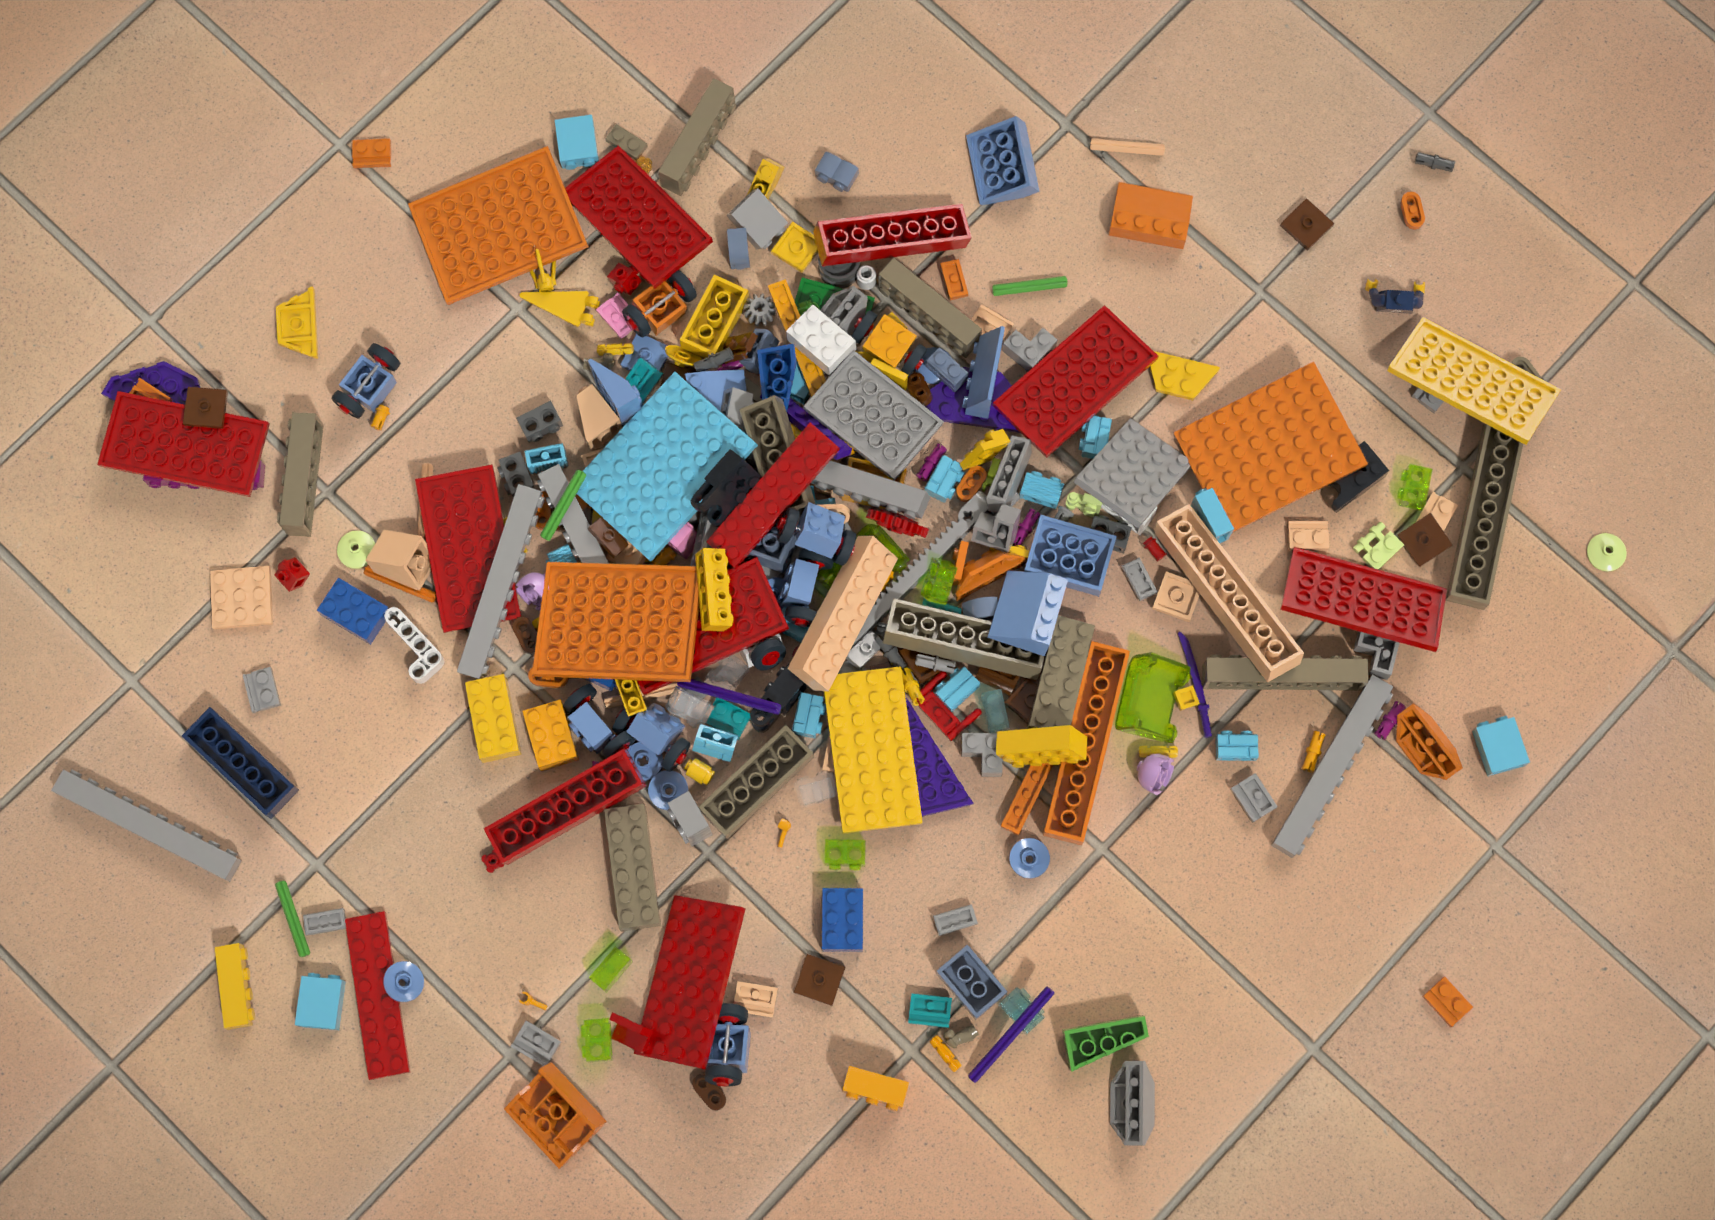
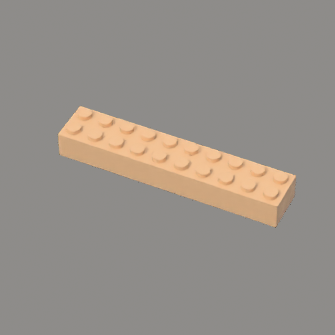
(1228, 593)

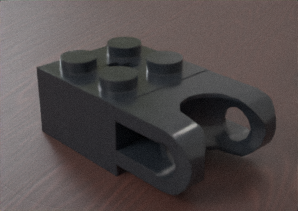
(1359, 482)
(725, 487)
(784, 691)

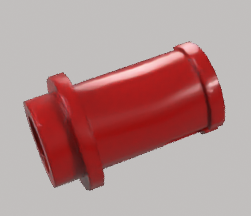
(1154, 548)

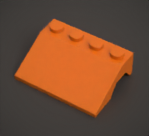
(1151, 215)
(555, 1115)

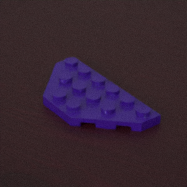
(162, 376)
(950, 409)

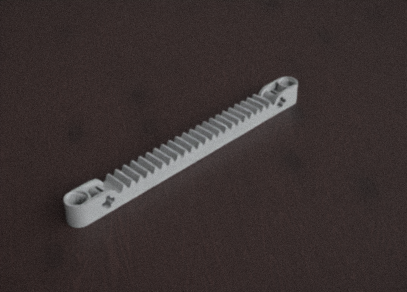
(918, 571)

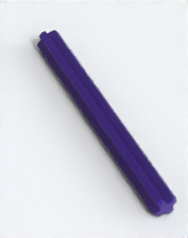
(732, 696)
(1011, 1034)

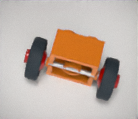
(659, 307)

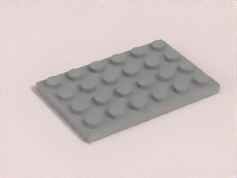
(873, 415)
(1133, 472)

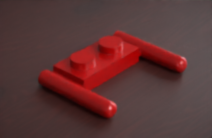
(940, 714)

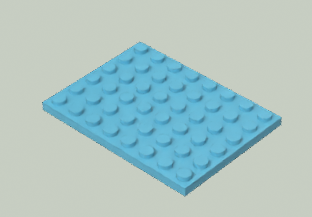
(658, 464)

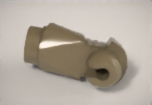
(607, 361)
(963, 1036)

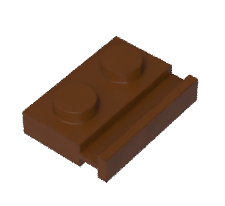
(740, 345)
(997, 679)

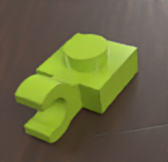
(992, 473)

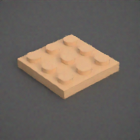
(241, 597)

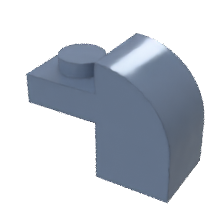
(738, 248)
(980, 608)

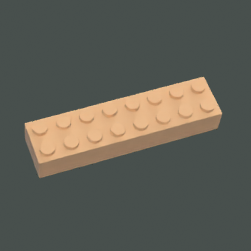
(842, 614)

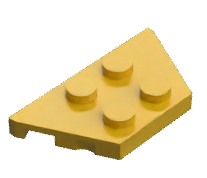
(298, 324)
(1181, 376)

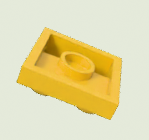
(986, 449)

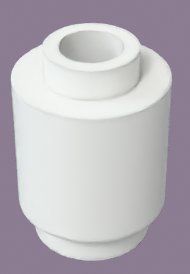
(866, 277)

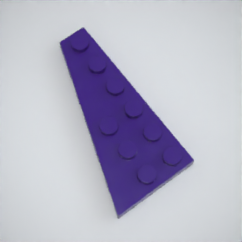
(936, 781)

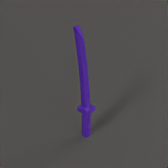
(1202, 707)

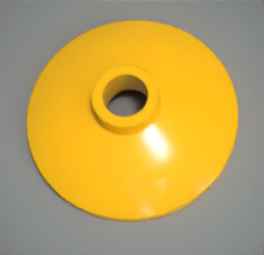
(681, 356)

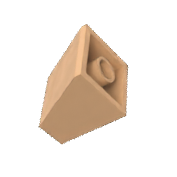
(597, 418)
(401, 558)

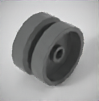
(839, 275)

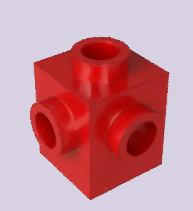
(624, 279)
(291, 574)

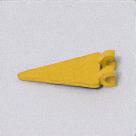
(565, 305)

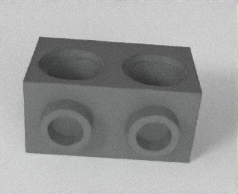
(537, 417)
(520, 474)
(1111, 528)

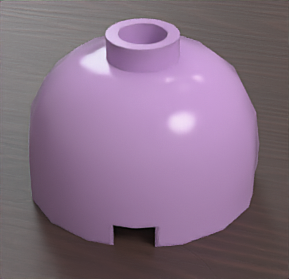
(531, 588)
(1155, 772)

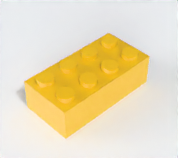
(714, 317)
(493, 718)
(1041, 746)

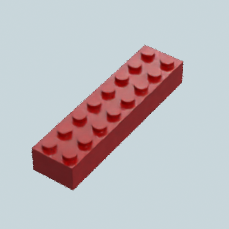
(891, 234)
(565, 807)

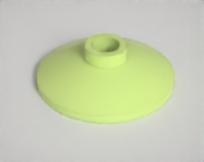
(357, 558)
(1600, 558)

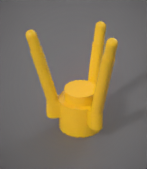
(544, 282)

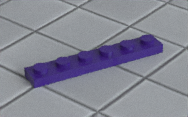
(801, 419)

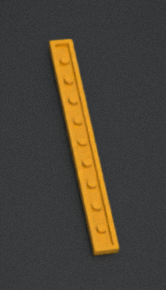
(789, 315)

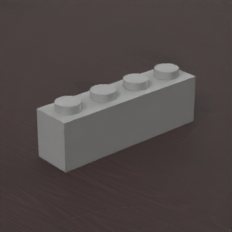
(1009, 473)

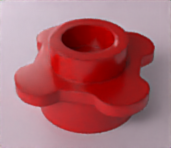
(491, 867)

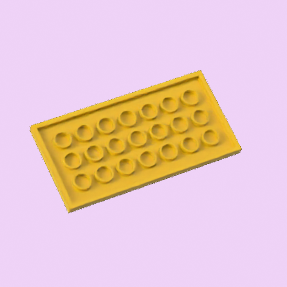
(1474, 380)
(872, 751)

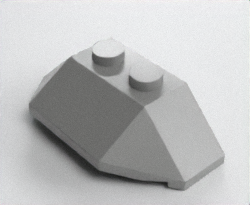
(846, 308)
(1133, 1103)

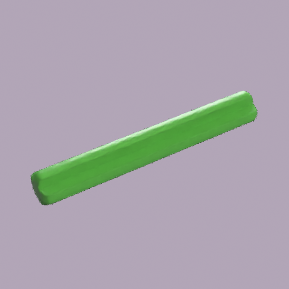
(1029, 286)
(563, 505)
(292, 918)

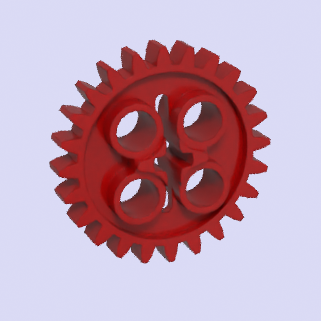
(897, 523)

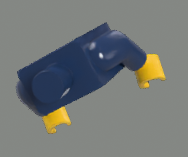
(1396, 300)

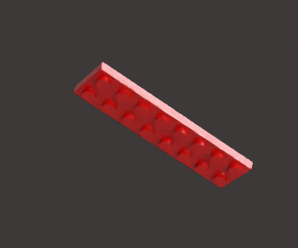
(773, 494)
(378, 1013)

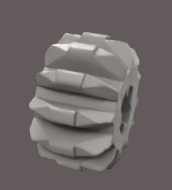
(765, 305)

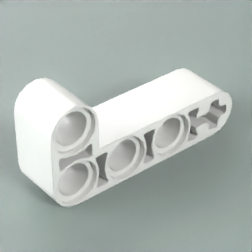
(412, 641)

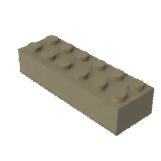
(697, 137)
(929, 308)
(771, 430)
(301, 474)
(1061, 674)
(756, 782)
(632, 867)

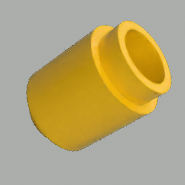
(699, 771)

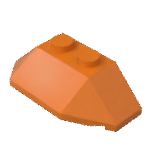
(986, 571)
(1426, 744)

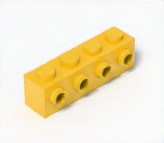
(713, 589)
(234, 987)

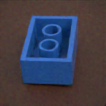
(353, 611)
(842, 919)

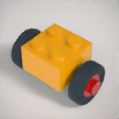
(889, 342)

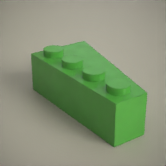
(1097, 1040)

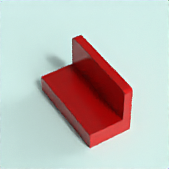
(630, 1033)

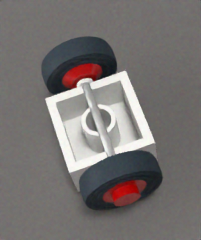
(765, 653)

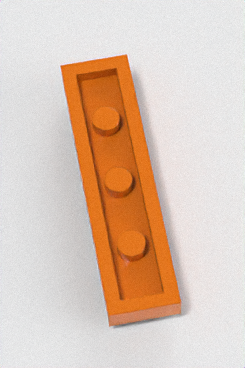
(1026, 798)

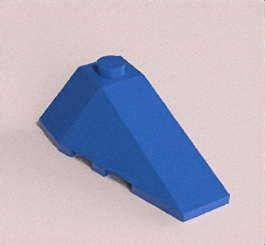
(777, 371)

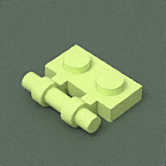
(1086, 503)
(1382, 551)

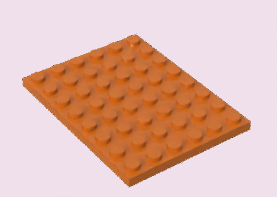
(495, 222)
(1272, 446)
(617, 622)

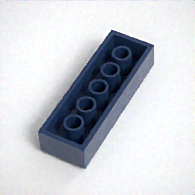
(240, 763)

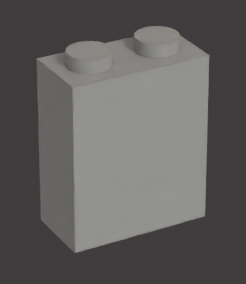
(759, 219)

